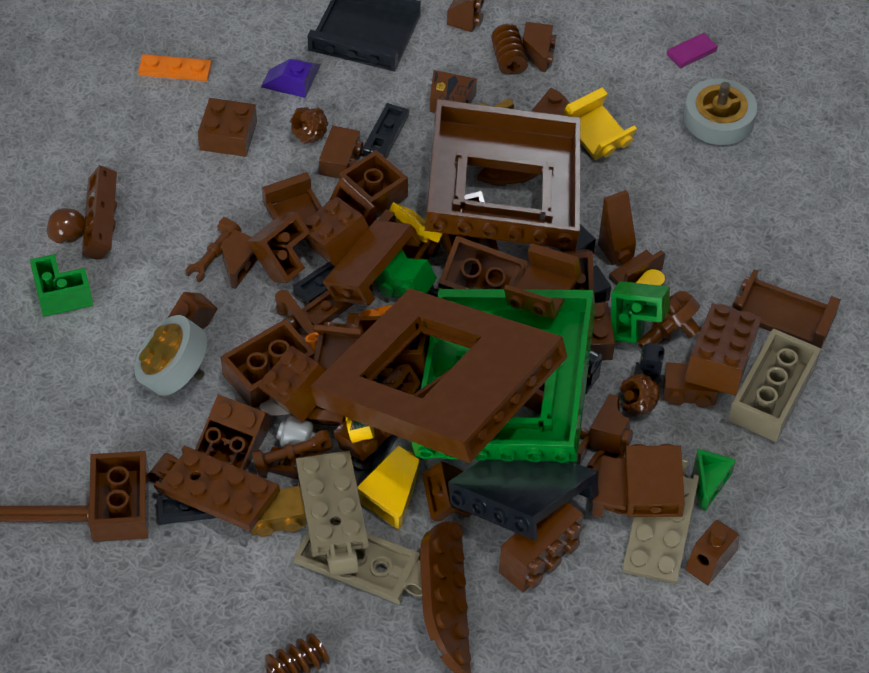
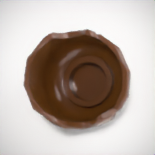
(65, 225)

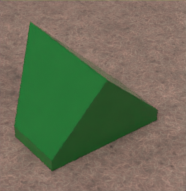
(713, 474)

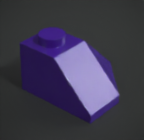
(291, 77)

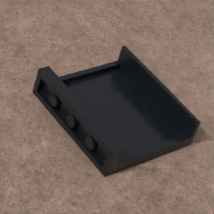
(366, 31)
(520, 491)

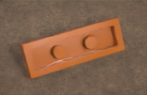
(174, 67)

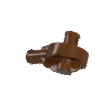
(680, 315)

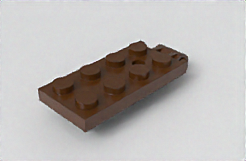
(219, 491)

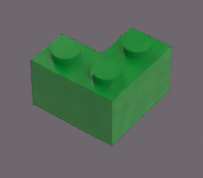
(405, 274)
(58, 290)
(635, 304)

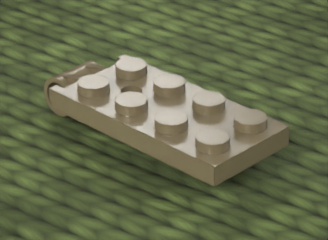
(330, 495)
(659, 542)
(401, 565)

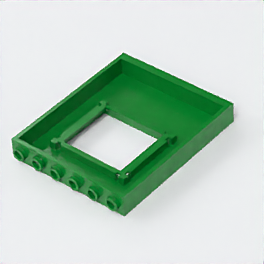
(563, 390)

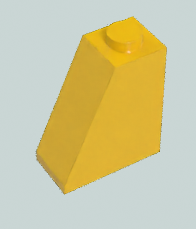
(391, 486)

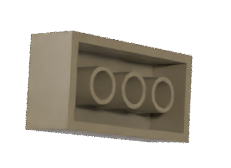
(774, 385)

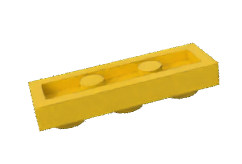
(409, 216)

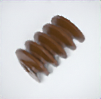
(509, 49)
(297, 657)

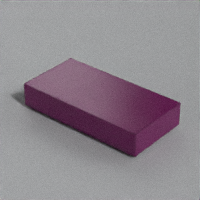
(692, 50)

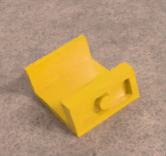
(598, 129)

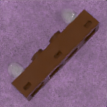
(100, 214)

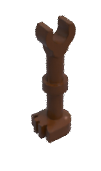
(225, 227)
(319, 442)

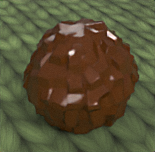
(309, 124)
(640, 393)

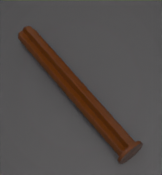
(45, 513)

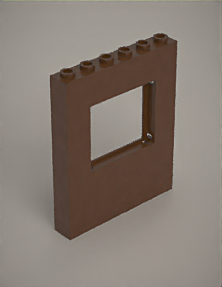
(512, 142)
(473, 398)

